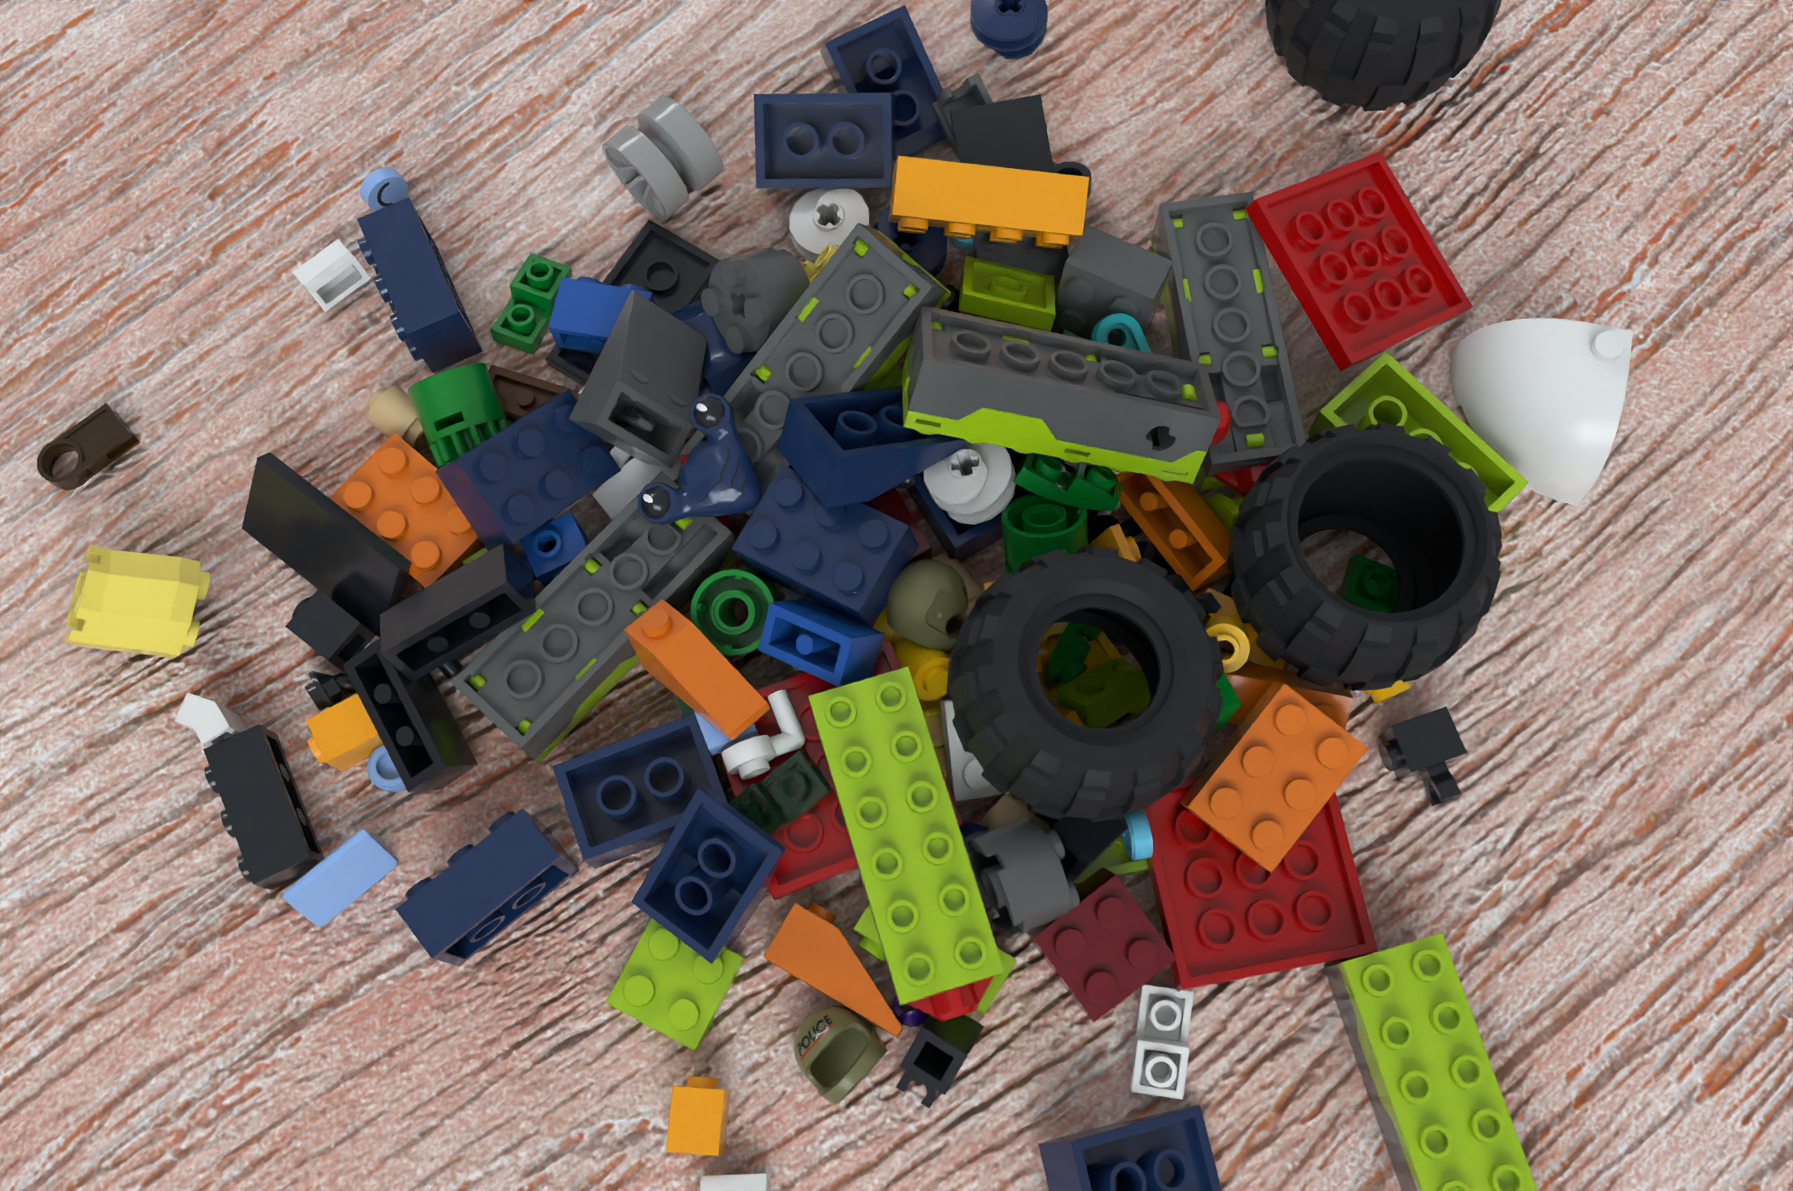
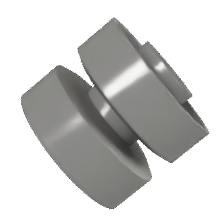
(663, 157)

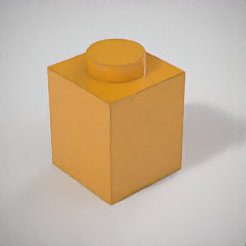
(343, 734)
(698, 1117)

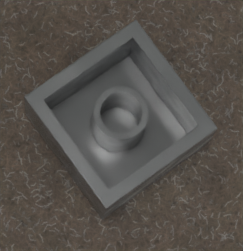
(1107, 279)

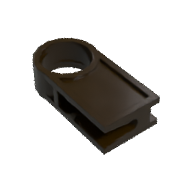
(98, 442)

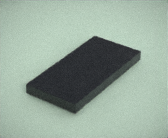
(1008, 137)
(660, 264)
(324, 542)

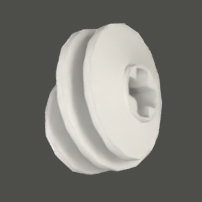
(818, 211)
(972, 482)

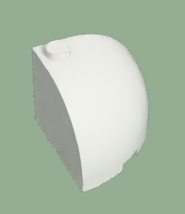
(1545, 397)

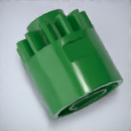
(457, 410)
(1039, 526)
(715, 604)

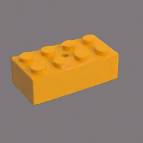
(987, 200)

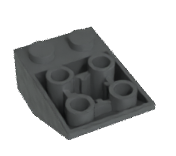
(644, 384)

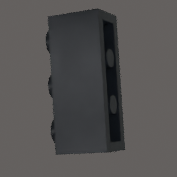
(457, 613)
(410, 722)
(262, 808)

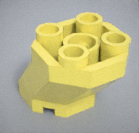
(136, 603)

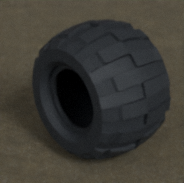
(1378, 48)
(1405, 500)
(1035, 748)

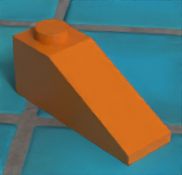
(694, 669)
(823, 959)

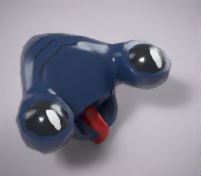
(713, 477)

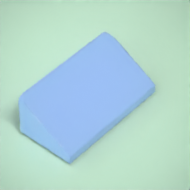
(341, 878)

